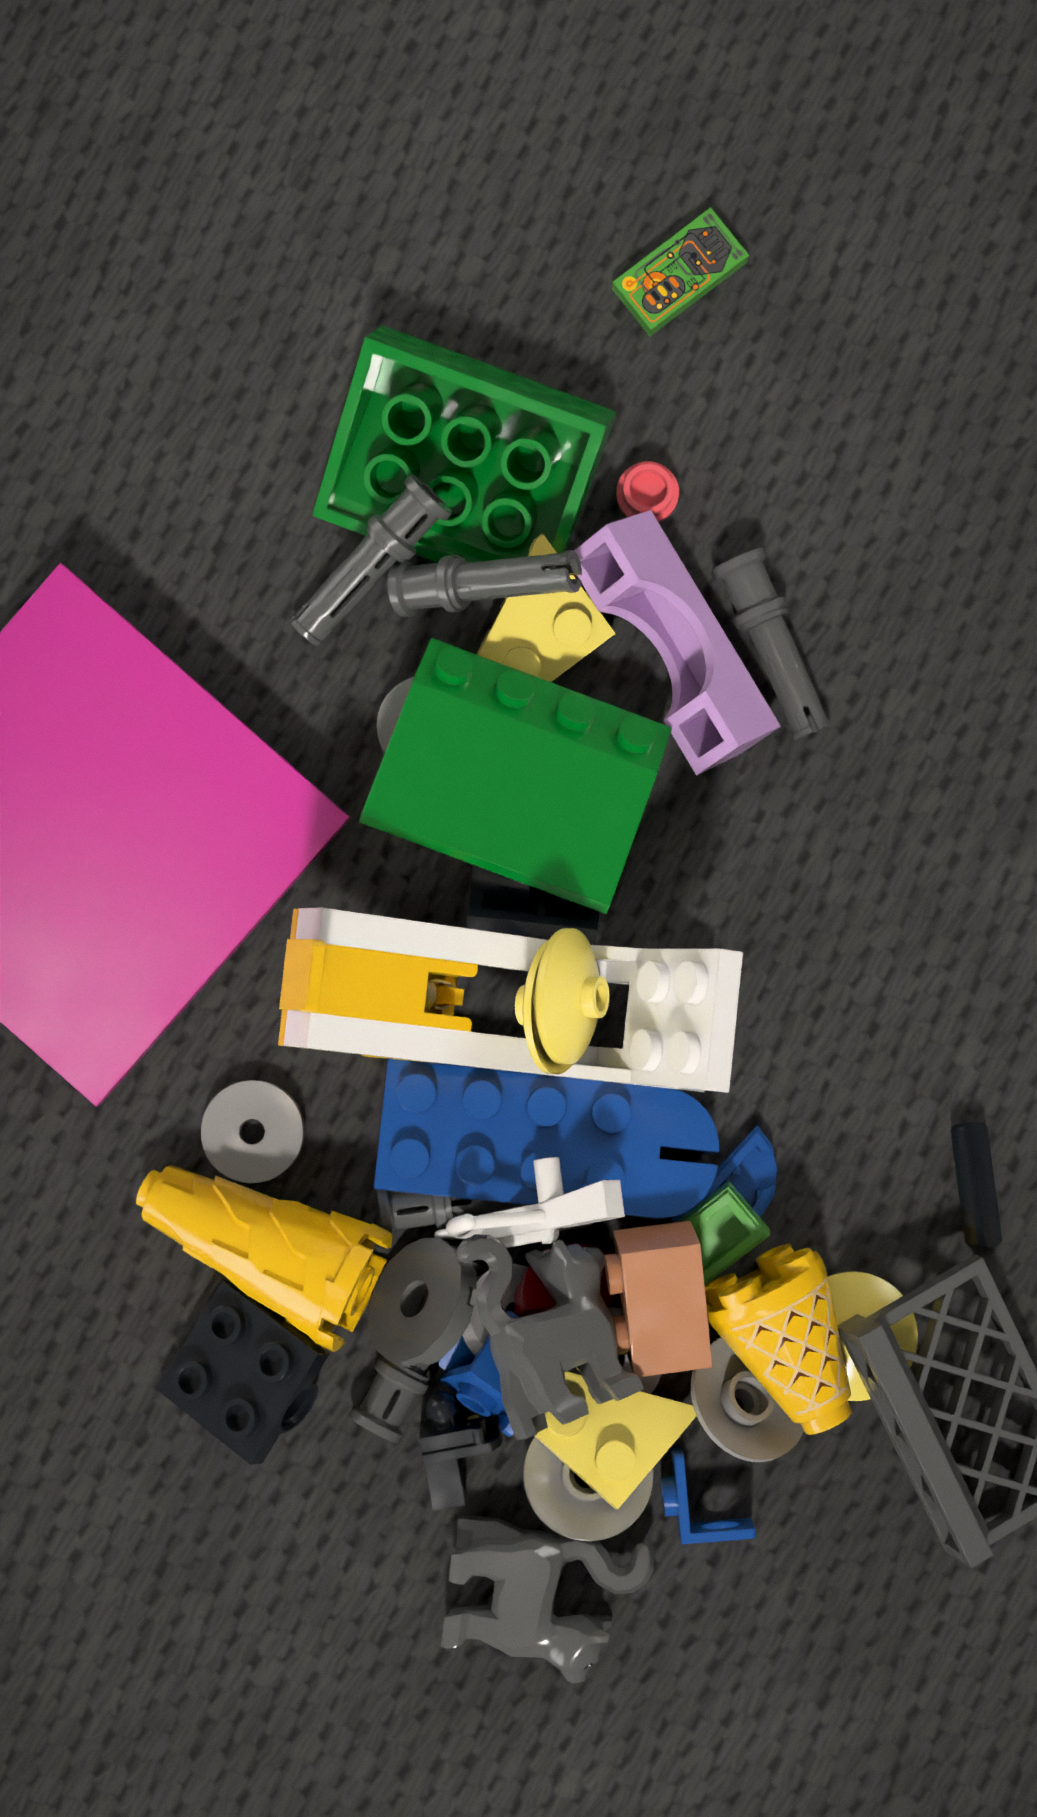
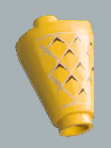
(786, 1334)

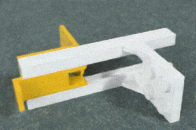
(393, 991)

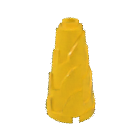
(278, 1252)

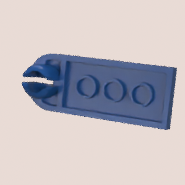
(482, 1128)

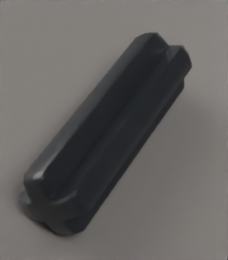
(976, 1185)

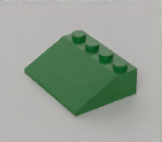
(485, 440)
(516, 775)

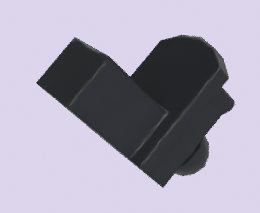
(448, 1439)

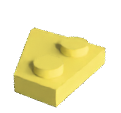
(545, 631)
(617, 1439)

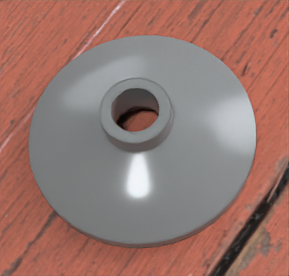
(753, 1435)
(572, 1509)

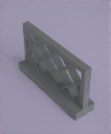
(912, 1423)

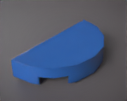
(750, 1170)

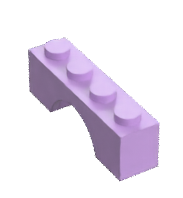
(639, 577)

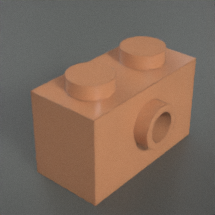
(660, 1298)

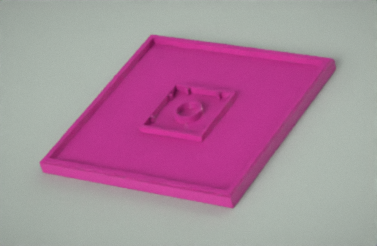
(130, 834)

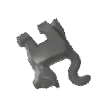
(541, 1347)
(526, 1578)

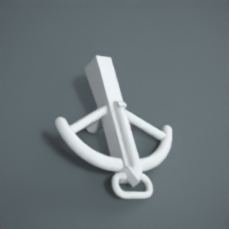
(548, 1217)

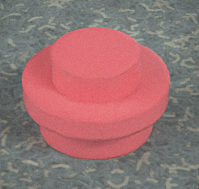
(647, 488)

